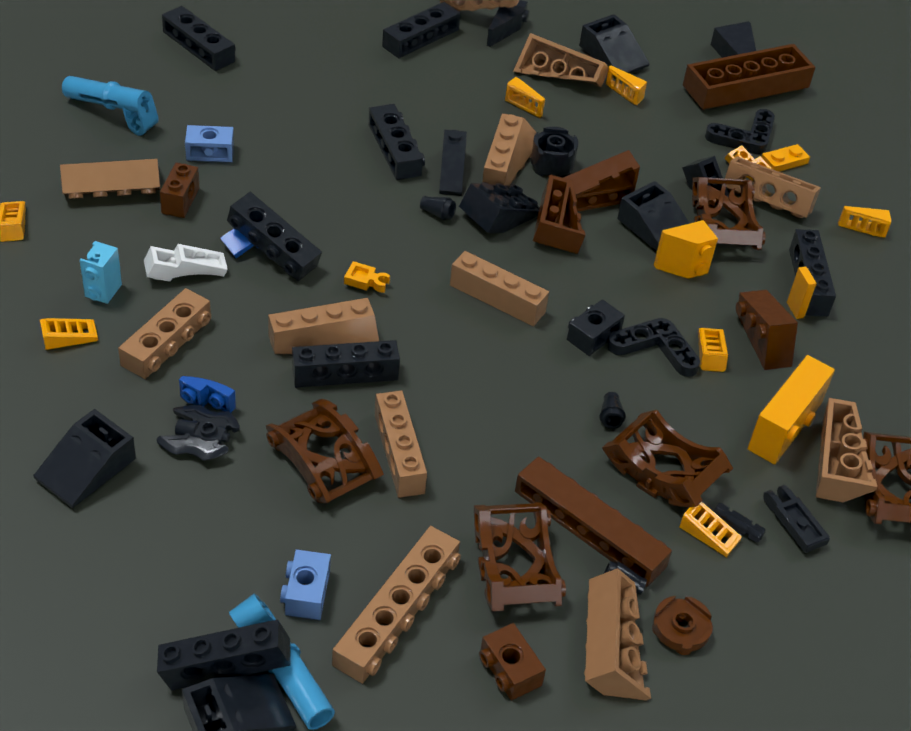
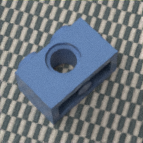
(209, 143)
(309, 569)

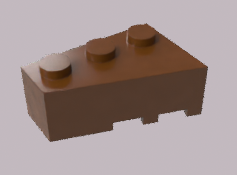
(605, 181)
(558, 217)
(768, 328)

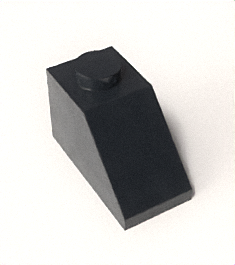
(706, 168)

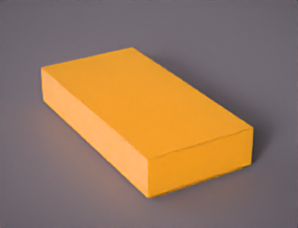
(801, 292)

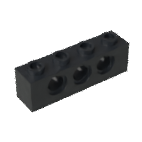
(421, 29)
(198, 38)
(396, 141)
(274, 236)
(808, 252)
(345, 363)
(224, 654)

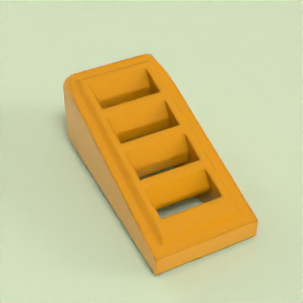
(636, 87)
(515, 95)
(12, 221)
(878, 227)
(59, 332)
(712, 352)
(714, 522)

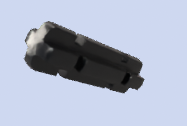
(740, 522)

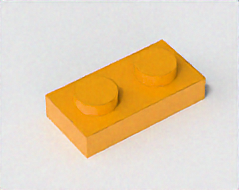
(786, 158)

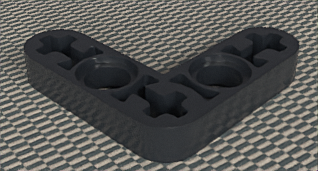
(723, 134)
(660, 333)

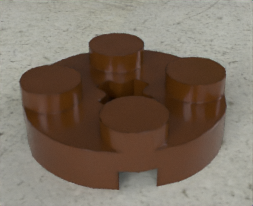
(677, 637)

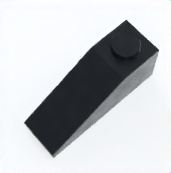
(507, 22)
(452, 162)

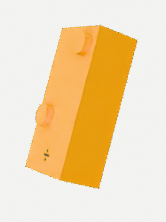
(791, 409)

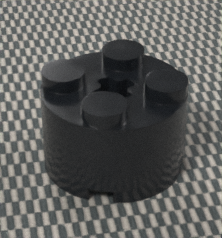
(554, 152)

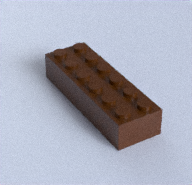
(748, 76)

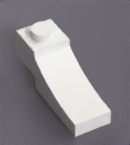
(183, 261)

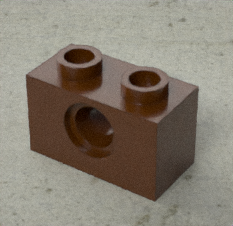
(179, 190)
(510, 645)

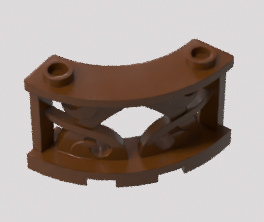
(747, 230)
(325, 422)
(682, 488)
(881, 503)
(523, 588)

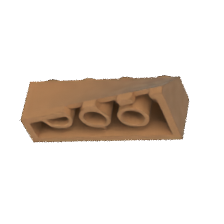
(553, 60)
(509, 150)
(110, 177)
(499, 288)
(323, 325)
(843, 458)
(614, 638)

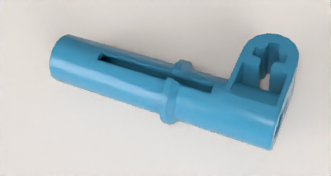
(112, 95)
(294, 679)

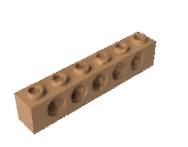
(360, 661)

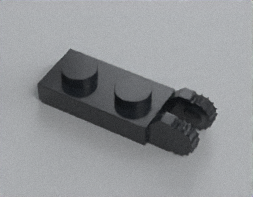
(796, 518)

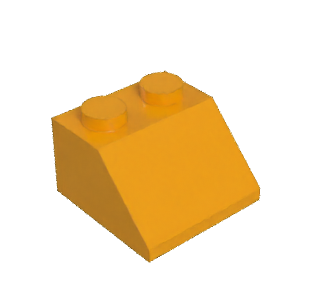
(686, 250)

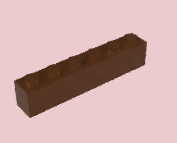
(593, 520)

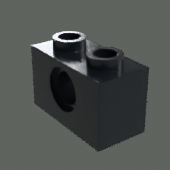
(594, 327)

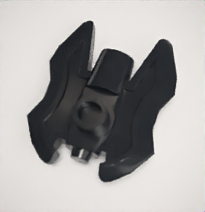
(200, 432)

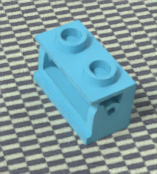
(101, 272)

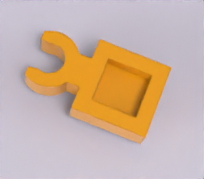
(363, 276)

